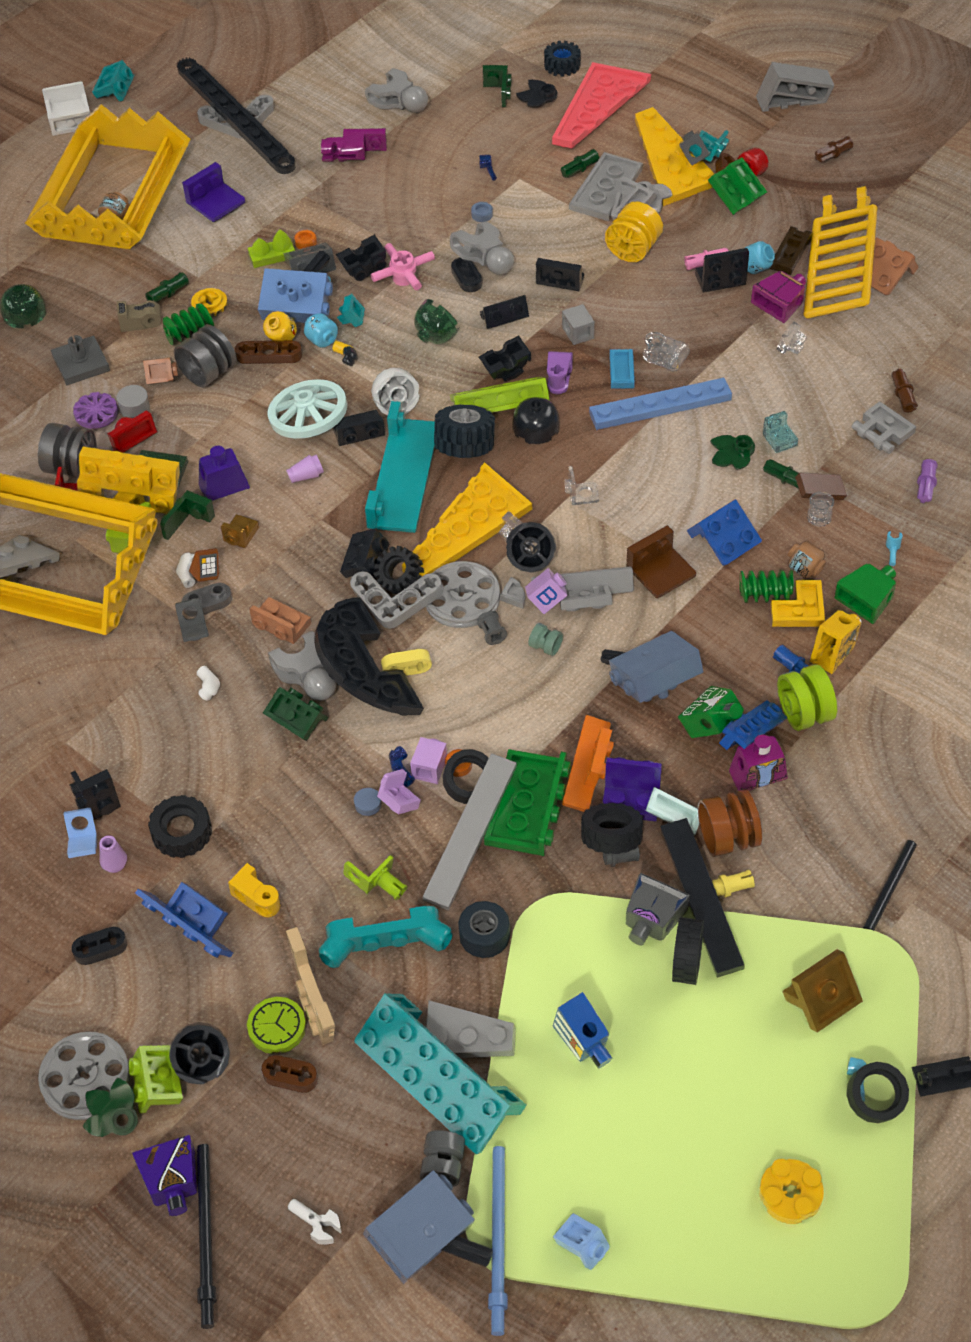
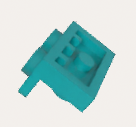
(114, 80)

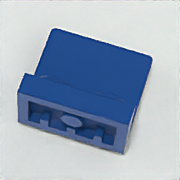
(727, 532)

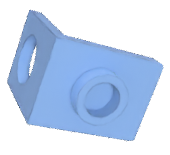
(81, 841)

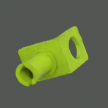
(380, 877)

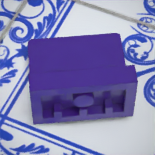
(210, 194)
(631, 783)

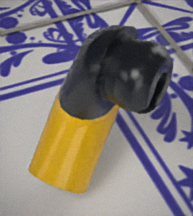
(348, 351)

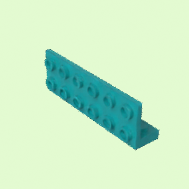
(402, 475)
(435, 1073)

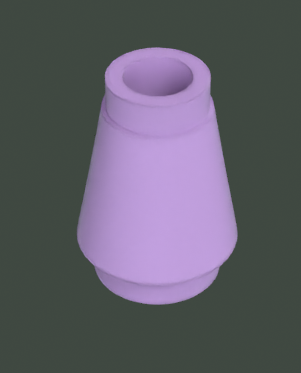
(305, 469)
(111, 855)

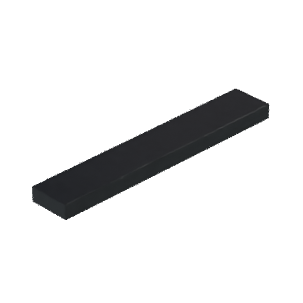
(703, 897)

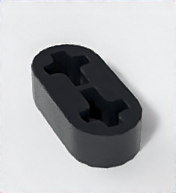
(99, 945)

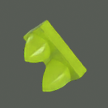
(269, 253)

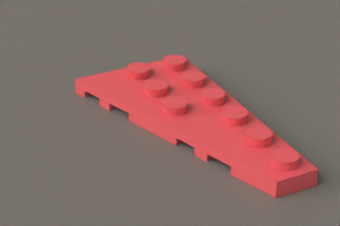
(597, 98)

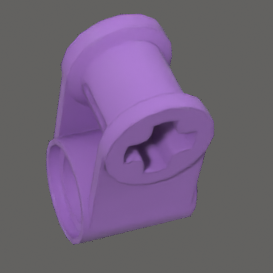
(559, 370)

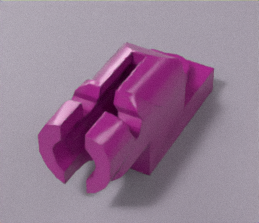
(353, 144)

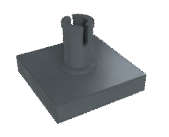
(80, 359)

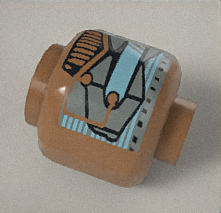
(116, 203)
(806, 559)

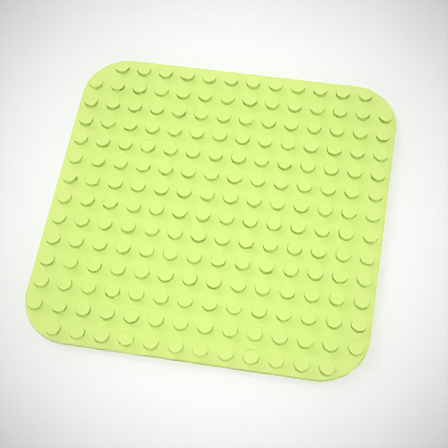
(694, 1112)

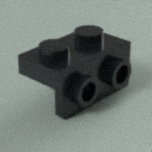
(363, 553)
(95, 793)

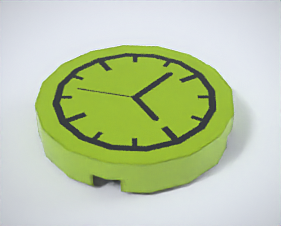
(276, 1025)

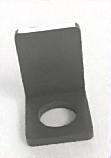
(690, 139)
(194, 628)

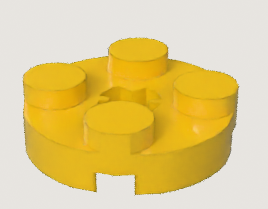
(795, 1173)

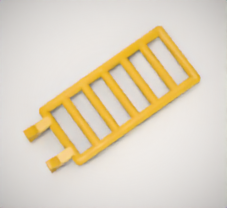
(830, 216)

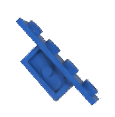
(754, 723)
(193, 913)

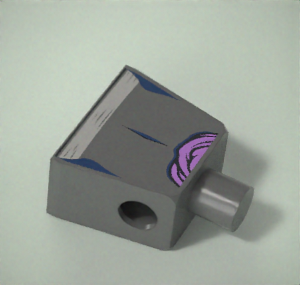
(654, 909)

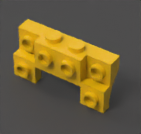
(129, 474)

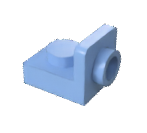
(582, 1240)

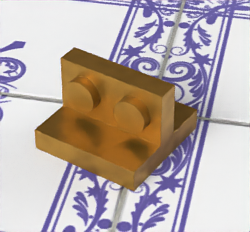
(824, 991)

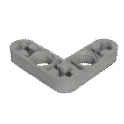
(260, 106)
(389, 605)

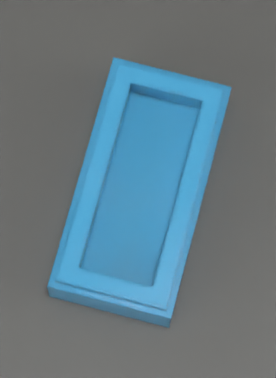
(621, 368)

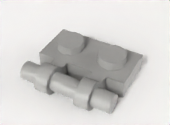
(887, 422)

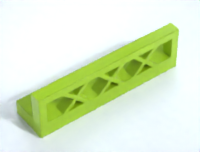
(504, 395)

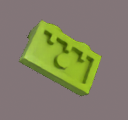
(154, 1077)

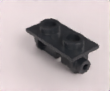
(505, 312)
(943, 1076)

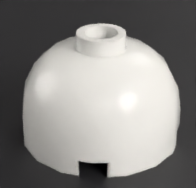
(397, 386)

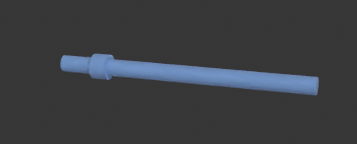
(498, 1299)

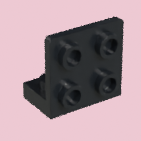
(723, 270)

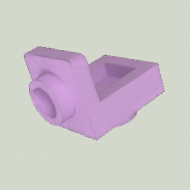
(395, 794)

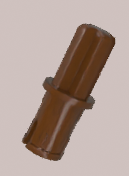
(834, 149)
(904, 391)

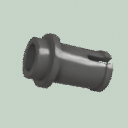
(613, 859)

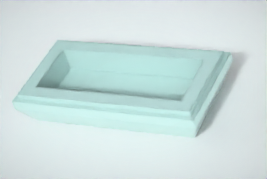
(672, 809)

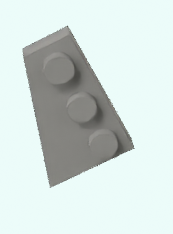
(22, 553)
(470, 1033)

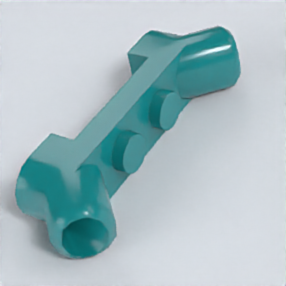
(422, 926)

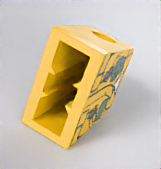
(838, 630)

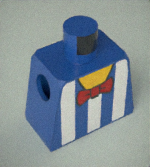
(582, 1030)

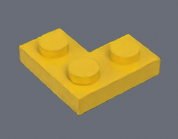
(802, 612)

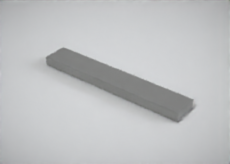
(469, 832)

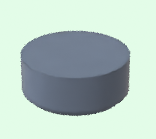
(481, 211)
(367, 802)

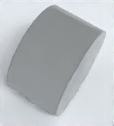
(132, 401)

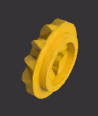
(213, 295)

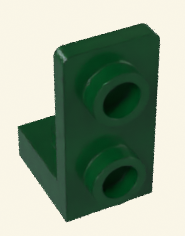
(498, 77)
(189, 503)

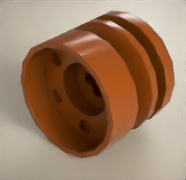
(729, 822)

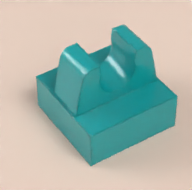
(351, 311)

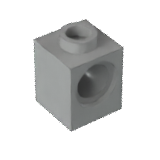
(578, 324)

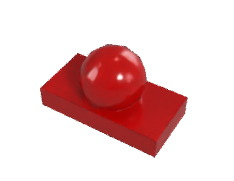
(131, 431)

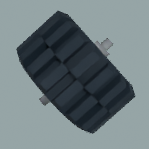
(464, 431)

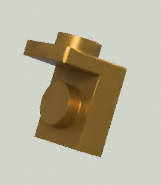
(239, 531)

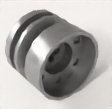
(205, 355)
(61, 448)

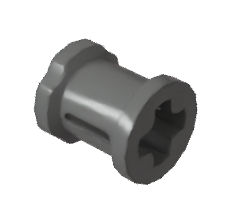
(491, 627)

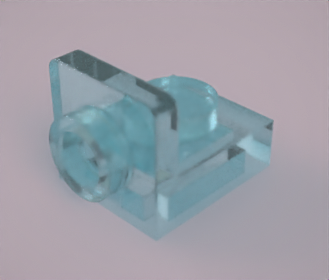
(779, 433)

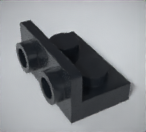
(559, 274)
(359, 427)

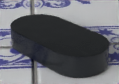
(466, 275)

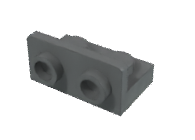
(302, 257)

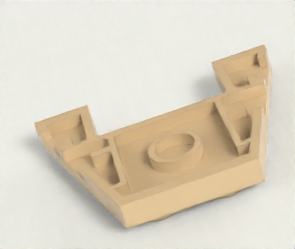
(319, 1016)

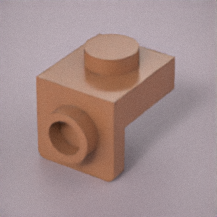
(160, 370)

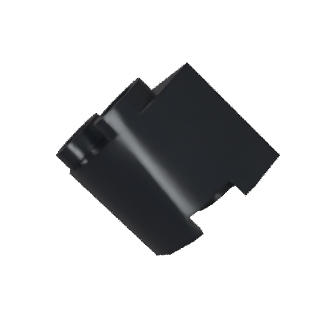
(364, 260)
(507, 362)

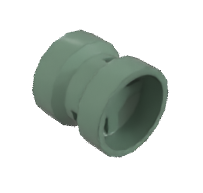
(545, 639)

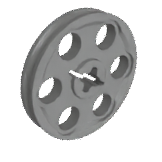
(471, 597)
(70, 1071)

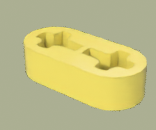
(410, 661)

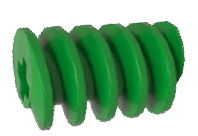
(186, 322)
(764, 586)

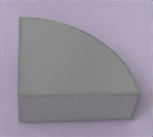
(513, 593)

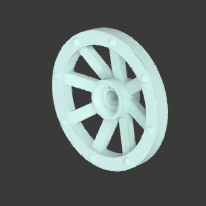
(307, 403)

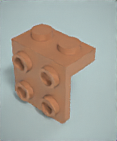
(889, 266)

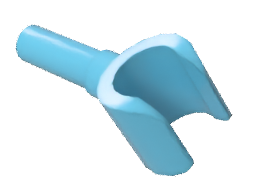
(893, 544)
(853, 1065)

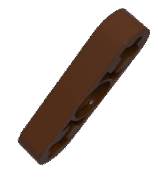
(252, 357)

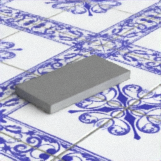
(601, 186)

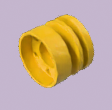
(634, 231)

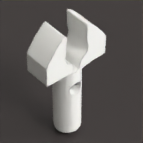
(316, 1221)

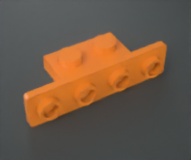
(588, 763)

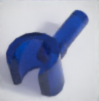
(485, 162)

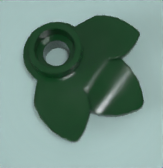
(733, 450)
(106, 1108)

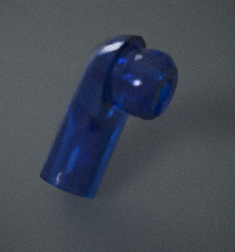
(395, 758)

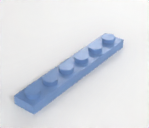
(660, 403)

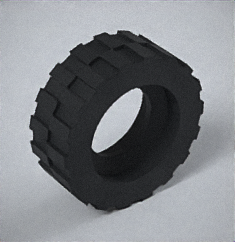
(174, 808)
(611, 841)
(687, 950)

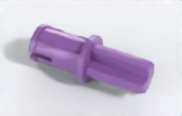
(927, 480)

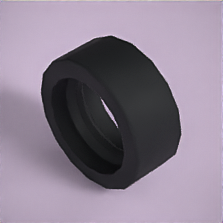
(463, 756)
(894, 1076)

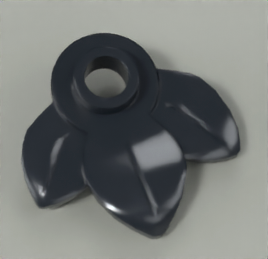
(538, 93)

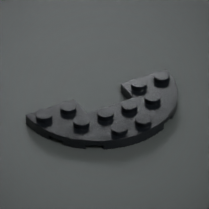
(351, 666)

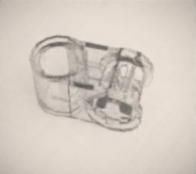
(665, 353)

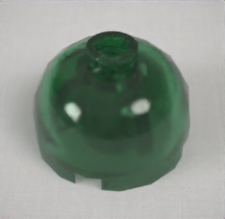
(22, 305)
(434, 323)

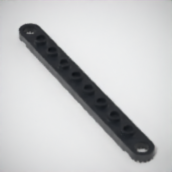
(236, 116)

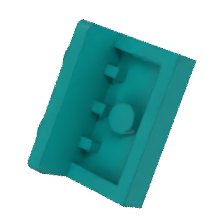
(714, 145)

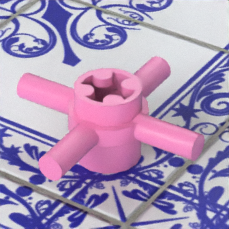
(402, 267)

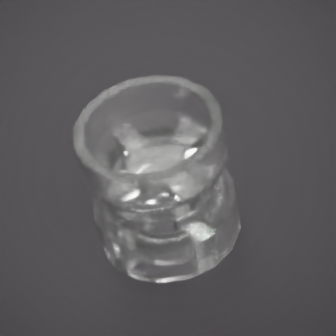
(820, 509)

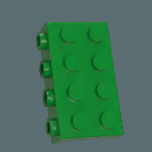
(529, 803)

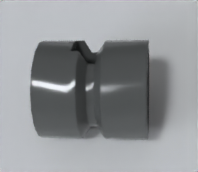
(443, 1154)

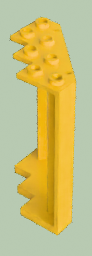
(123, 131)
(91, 510)

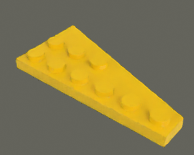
(668, 160)
(470, 519)

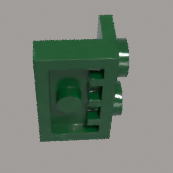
(293, 713)

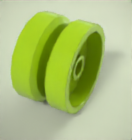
(807, 697)

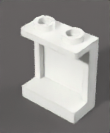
(65, 107)

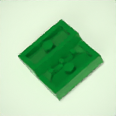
(737, 186)

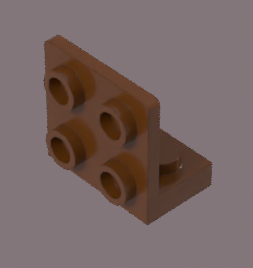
(658, 564)

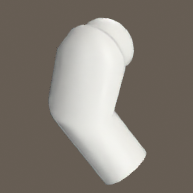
(183, 570)
(210, 683)

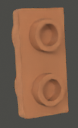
(280, 620)

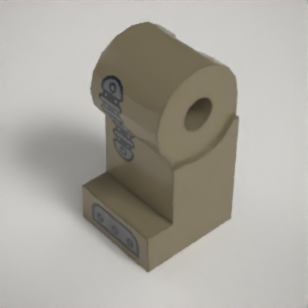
(138, 315)

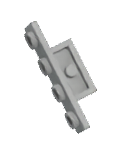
(595, 587)

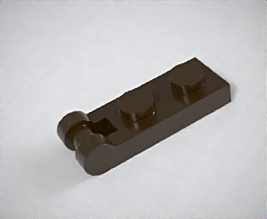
(791, 250)

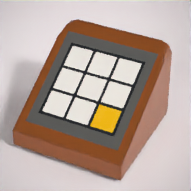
(205, 565)

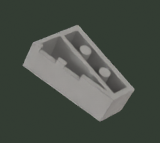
(793, 85)

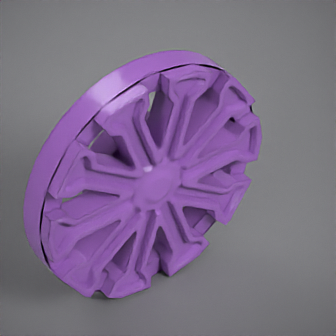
(95, 410)

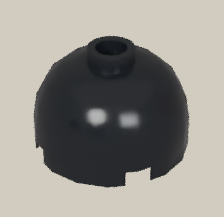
(536, 420)
(520, 543)
(199, 1065)

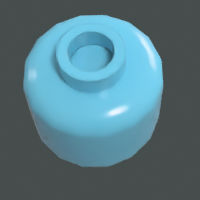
(760, 257)
(320, 330)

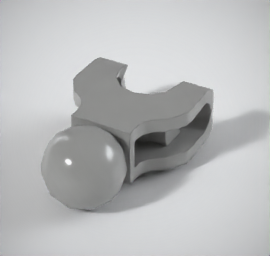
(397, 93)
(483, 248)
(303, 669)

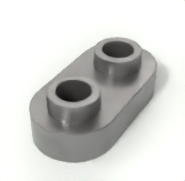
(211, 597)

